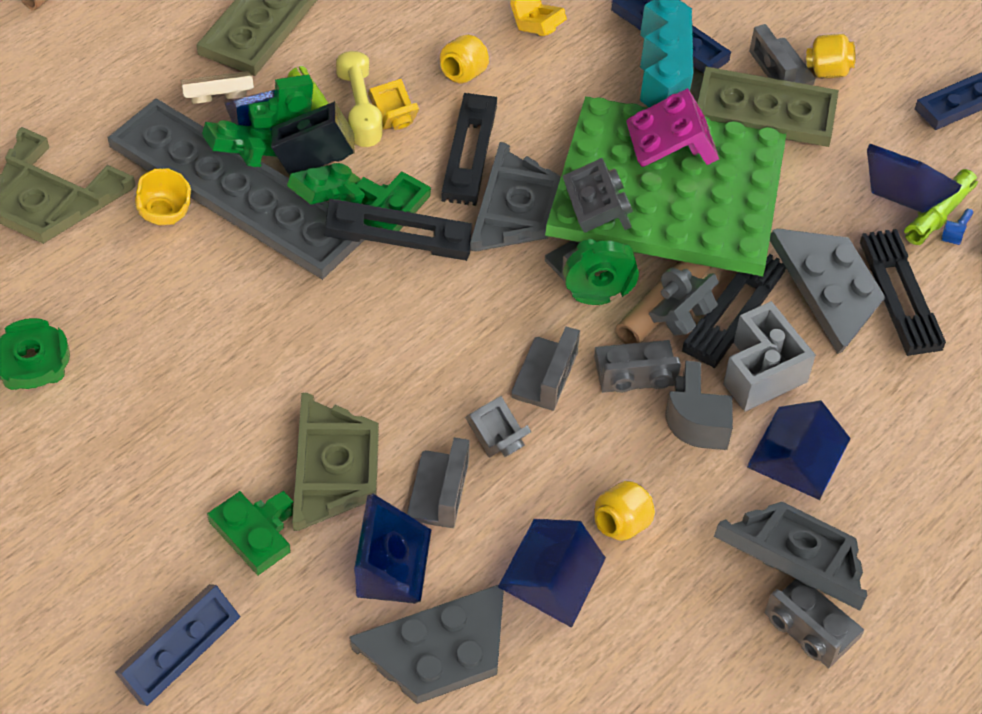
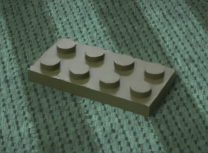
(252, 32)
(761, 102)

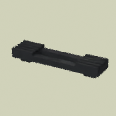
(464, 183)
(346, 221)
(922, 331)
(710, 343)

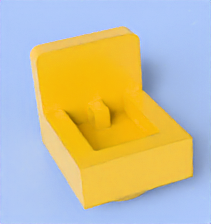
(537, 18)
(393, 104)

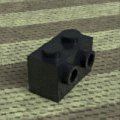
(313, 139)

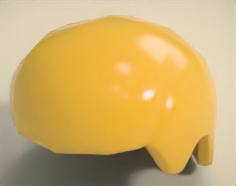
(162, 196)

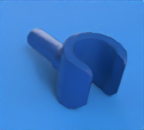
(954, 231)

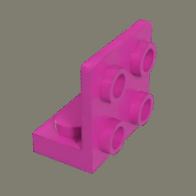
(671, 127)

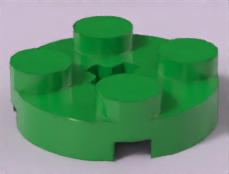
(598, 256)
(44, 367)

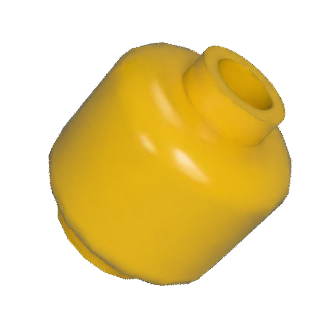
(831, 56)
(464, 58)
(624, 511)

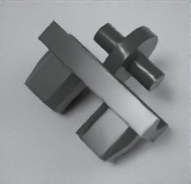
(682, 294)

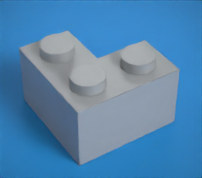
(769, 359)

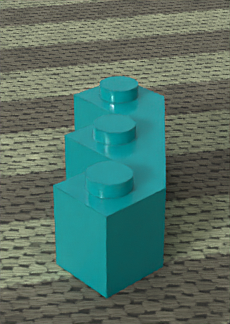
(666, 50)

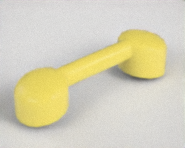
(363, 117)

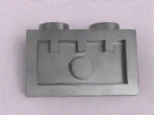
(596, 196)
(636, 366)
(813, 622)

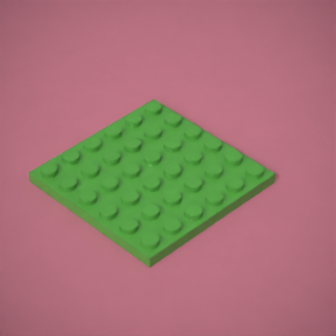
(679, 204)

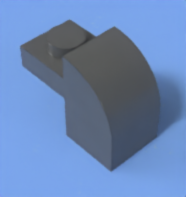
(699, 417)

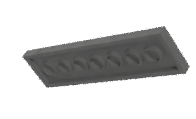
(242, 194)

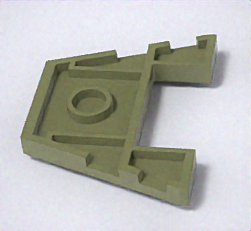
(44, 203)

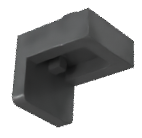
(497, 428)

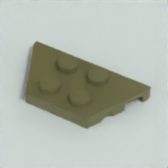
(333, 462)

